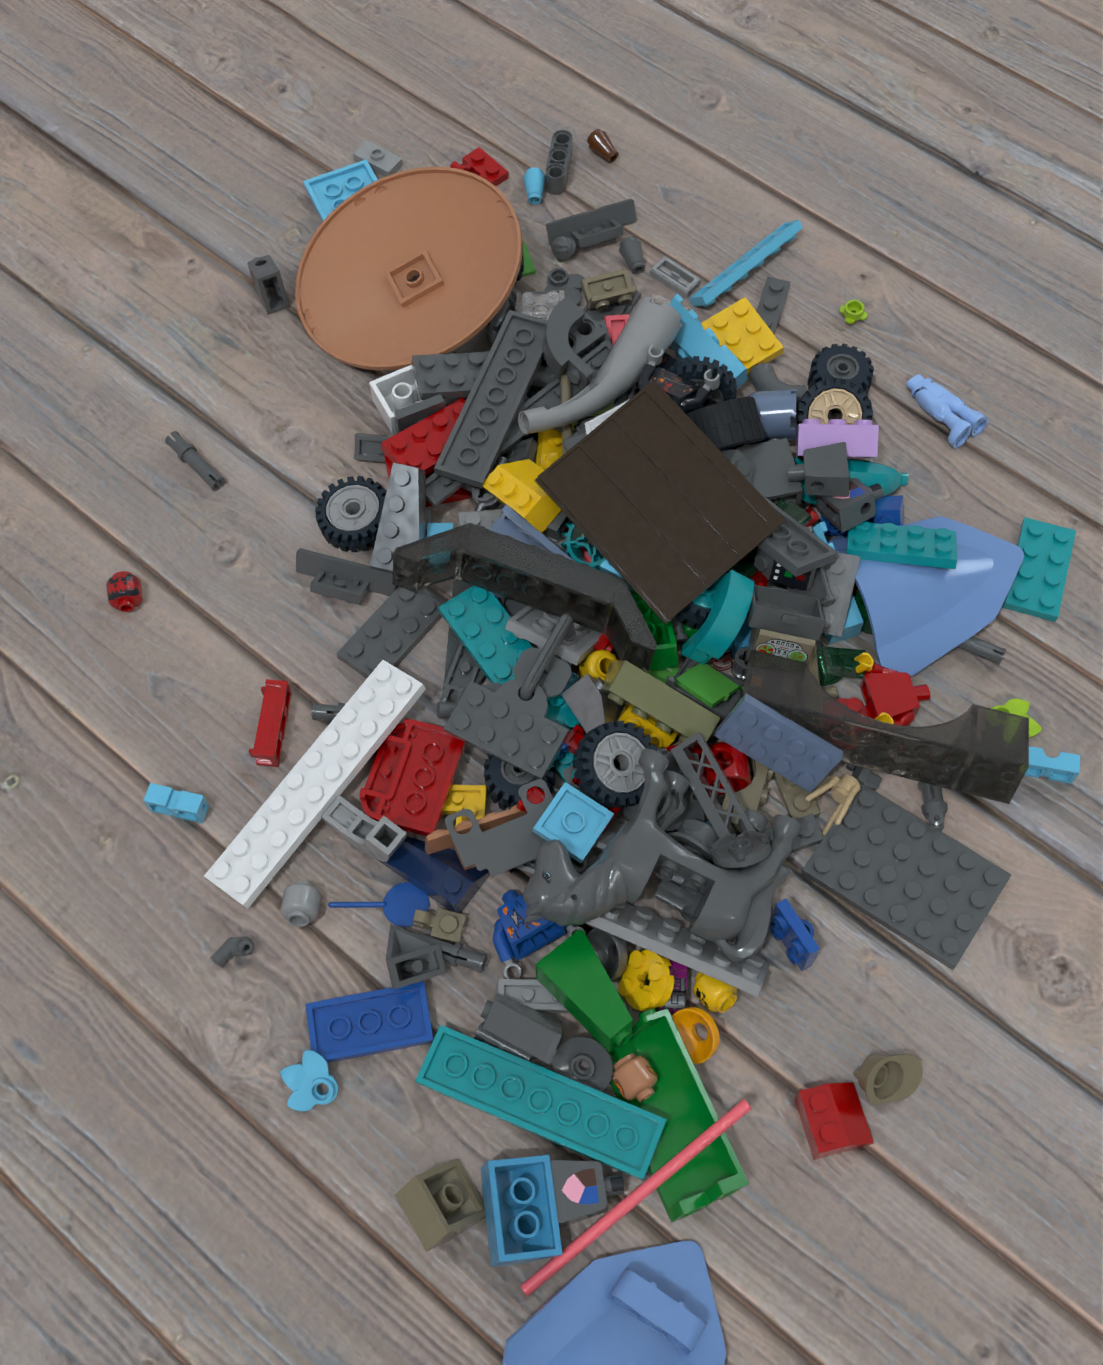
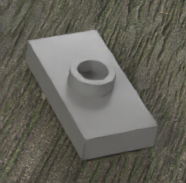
(378, 158)

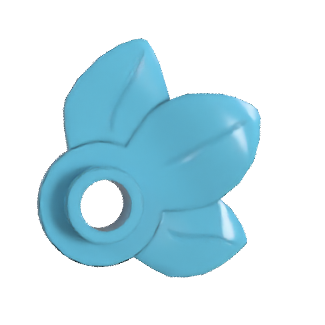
(305, 1081)

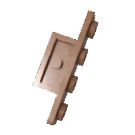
(441, 839)

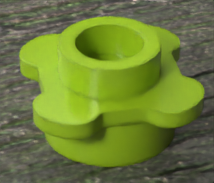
(853, 311)

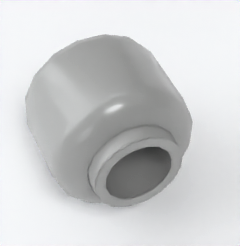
(300, 904)

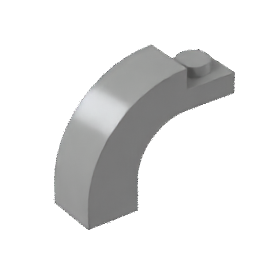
(364, 833)

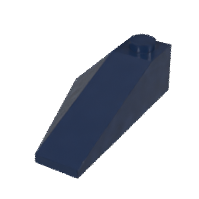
(437, 874)

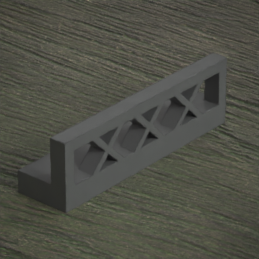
(707, 794)

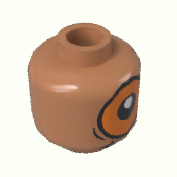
(634, 1077)

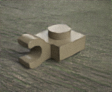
(444, 926)

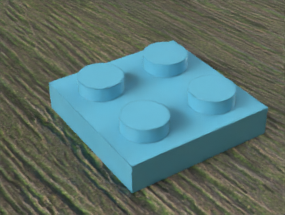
(573, 821)

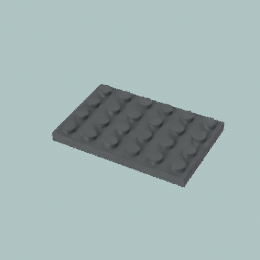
(907, 876)

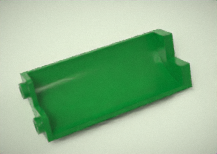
(688, 1111)

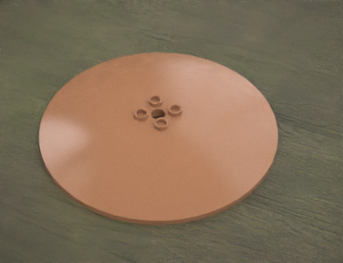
(413, 223)

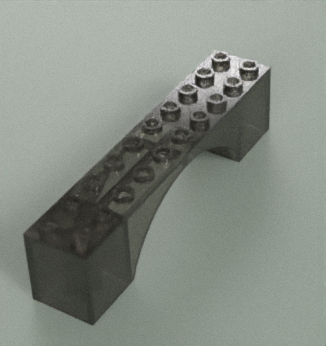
(973, 754)

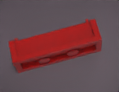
(272, 723)

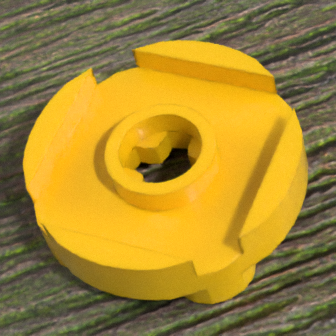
(633, 980)

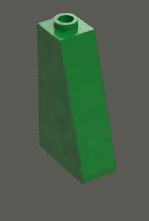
(584, 988)

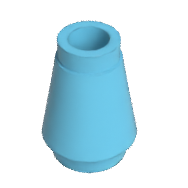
(534, 184)

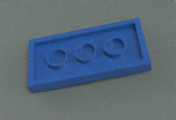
(370, 1022)

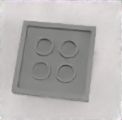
(537, 626)

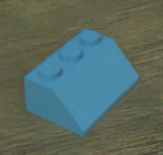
(520, 1210)

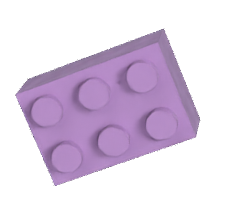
(860, 438)

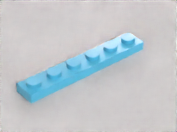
(752, 259)

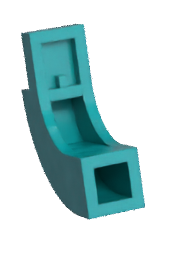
(724, 621)

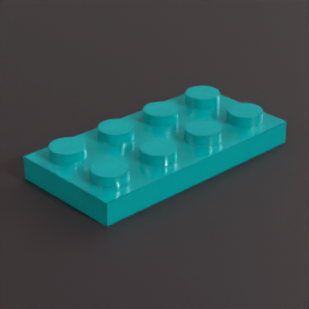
(903, 544)
(1043, 571)

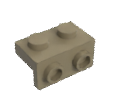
(608, 289)

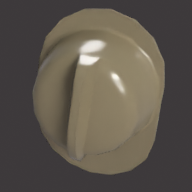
(889, 1077)

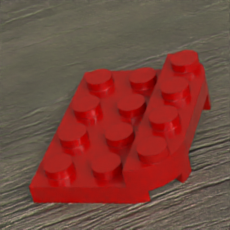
(412, 776)

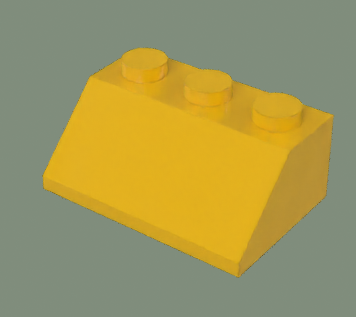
(516, 487)

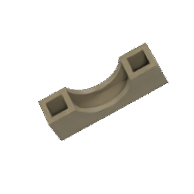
(753, 794)

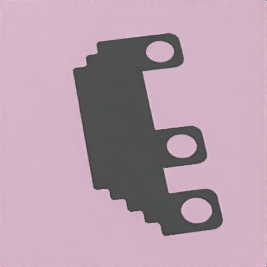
(508, 843)

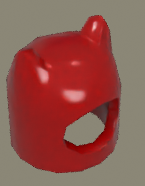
(734, 765)

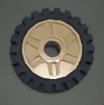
(835, 394)

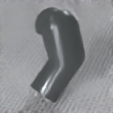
(233, 947)

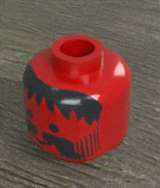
(124, 591)

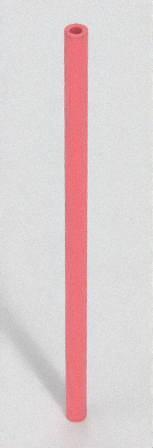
(635, 1197)

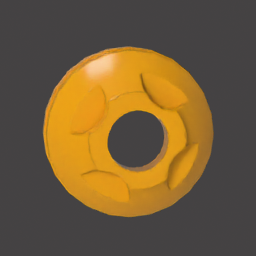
(698, 1049)

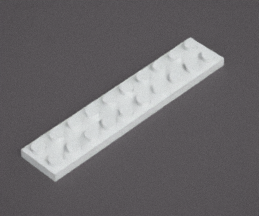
(314, 784)

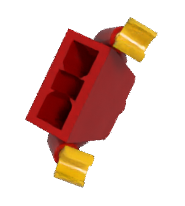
(889, 693)

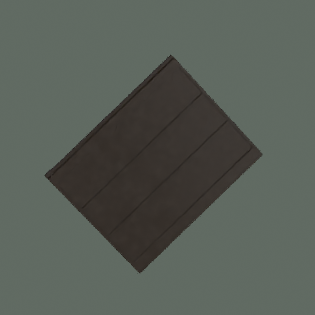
(659, 501)

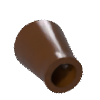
(601, 144)

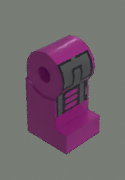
(678, 997)

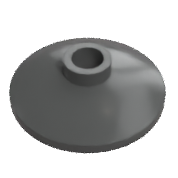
(572, 1051)

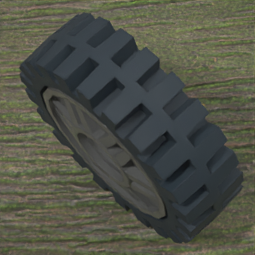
(695, 370)

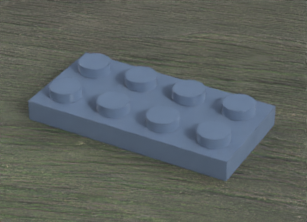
(778, 743)

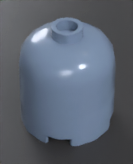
(777, 413)

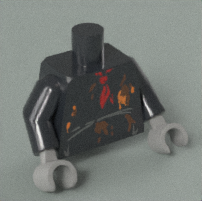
(683, 392)

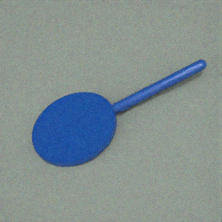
(398, 904)

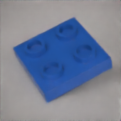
(795, 935)

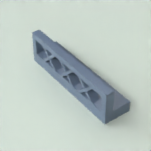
(514, 525)

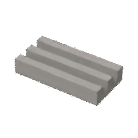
(672, 279)

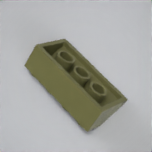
(657, 701)

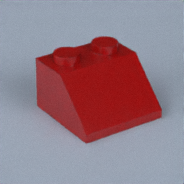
(833, 1119)

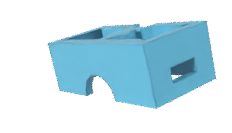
(1060, 769)
(175, 803)

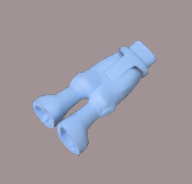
(943, 406)

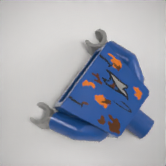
(518, 939)

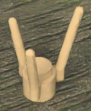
(843, 793)

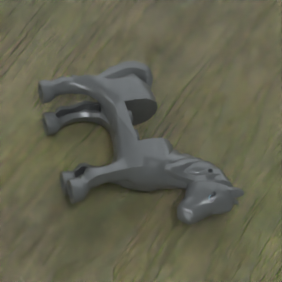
(732, 899)

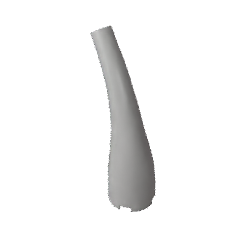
(620, 371)

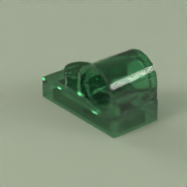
(837, 663)

